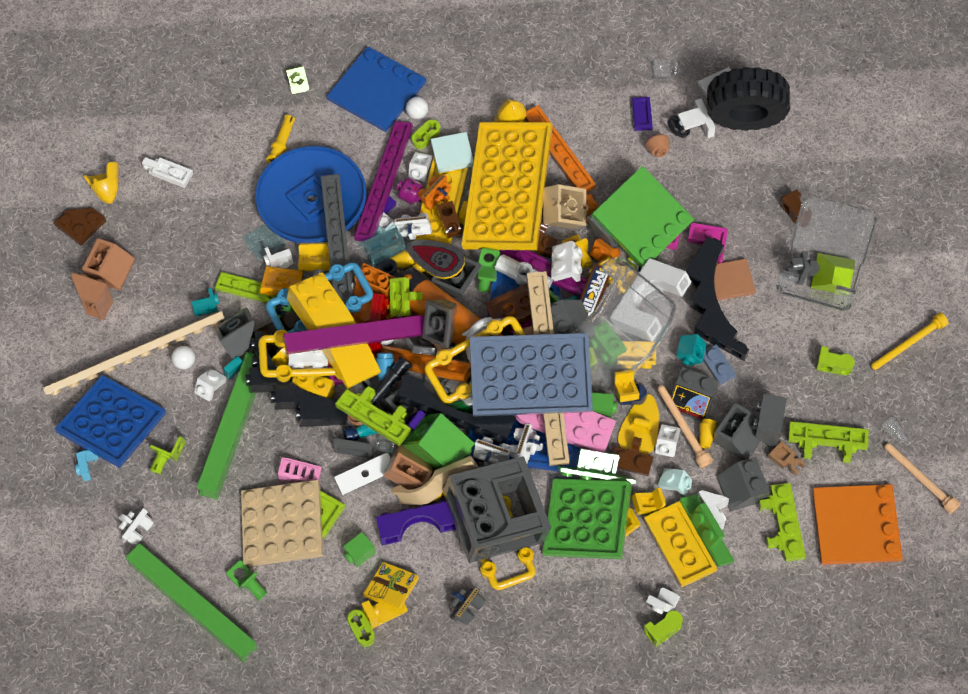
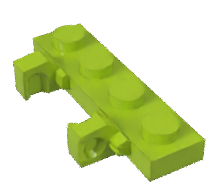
(385, 424)
(845, 438)
(789, 535)

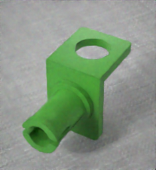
(487, 272)
(248, 581)

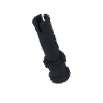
(394, 374)

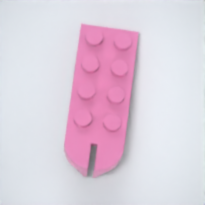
(583, 430)

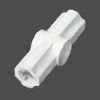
(514, 269)

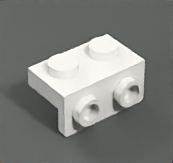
(566, 261)
(308, 360)

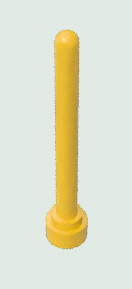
(938, 322)

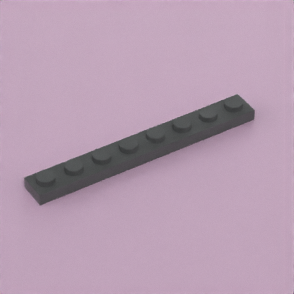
(336, 232)

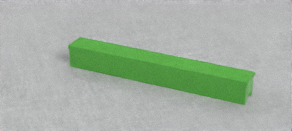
(227, 435)
(191, 602)

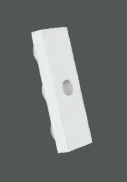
(353, 479)

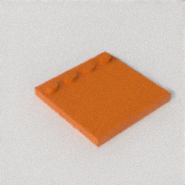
(857, 524)

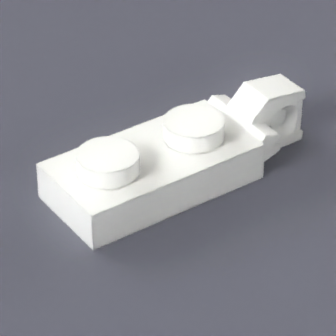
(168, 171)

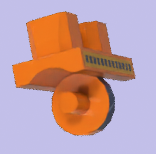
(438, 191)

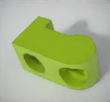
(834, 363)
(664, 629)

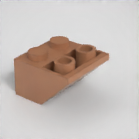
(108, 264)
(93, 295)
(407, 469)

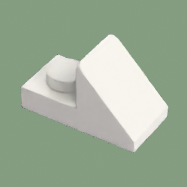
(715, 503)

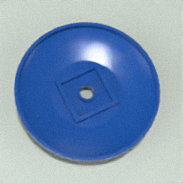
(296, 176)

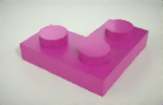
(699, 233)

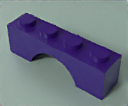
(393, 525)

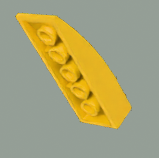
(321, 308)

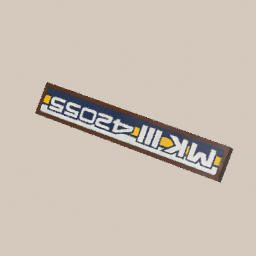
(594, 289)

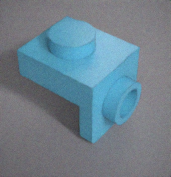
(82, 466)

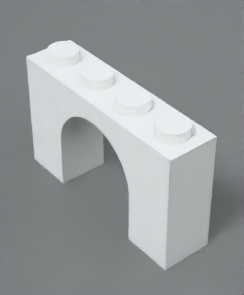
(666, 277)

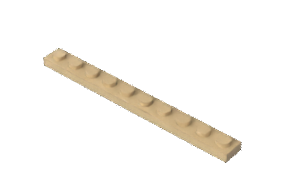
(542, 325)
(126, 357)

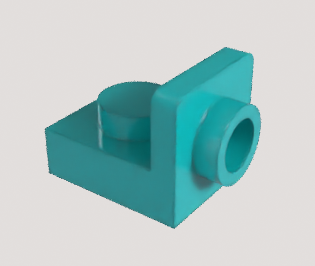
(206, 305)

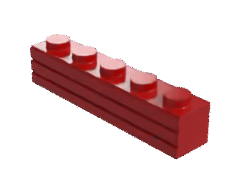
(378, 313)

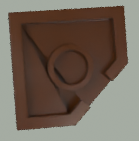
(80, 224)

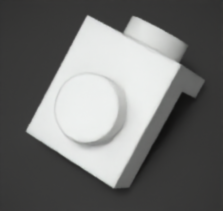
(281, 260)
(208, 383)
(665, 601)

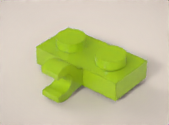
(401, 297)

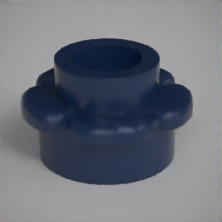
(350, 433)

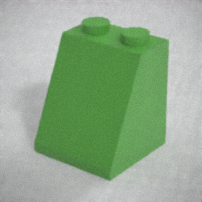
(438, 441)

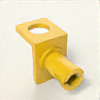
(583, 244)

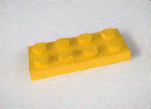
(680, 544)

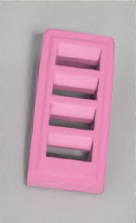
(290, 477)

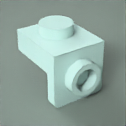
(675, 480)

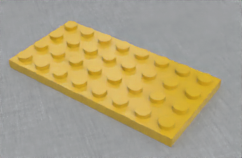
(507, 186)

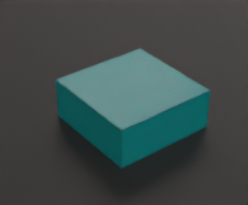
(233, 368)

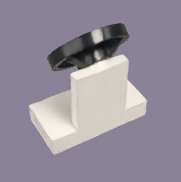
(691, 119)

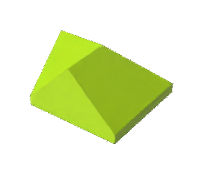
(833, 272)

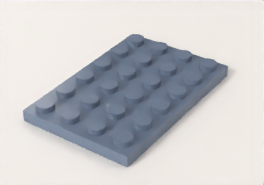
(530, 374)

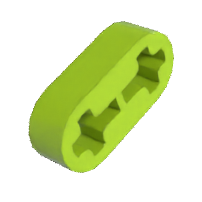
(423, 132)
(365, 625)

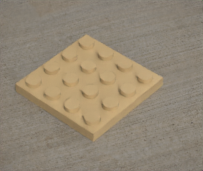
(282, 523)

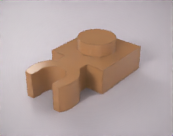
(785, 456)

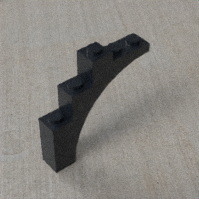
(309, 408)

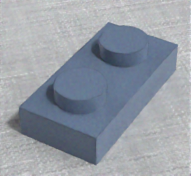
(718, 365)

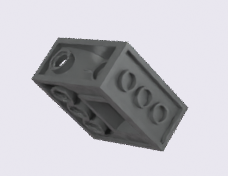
(482, 515)

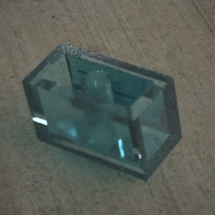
(383, 246)

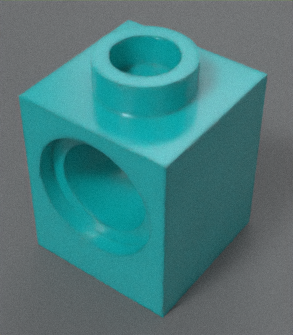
(691, 349)

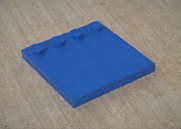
(376, 89)
(110, 421)

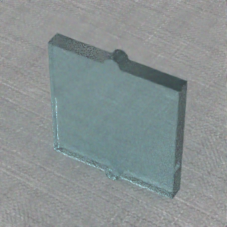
(261, 239)

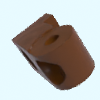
(791, 204)
(448, 219)

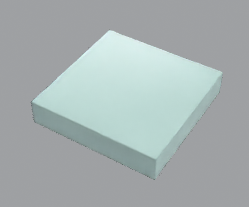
(452, 152)

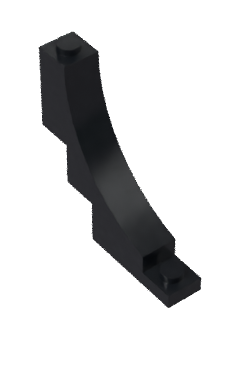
(713, 323)

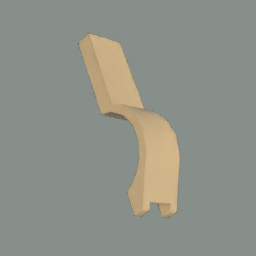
(435, 485)

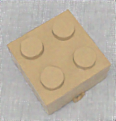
(564, 206)

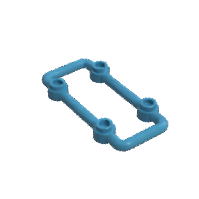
(336, 273)

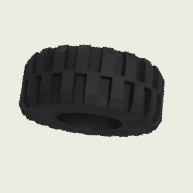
(748, 99)

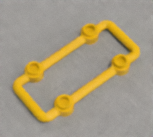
(444, 357)
(284, 372)
(525, 556)

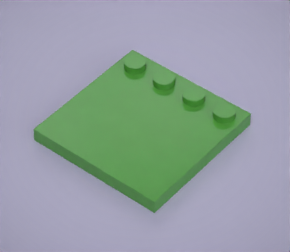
(642, 217)
(587, 518)

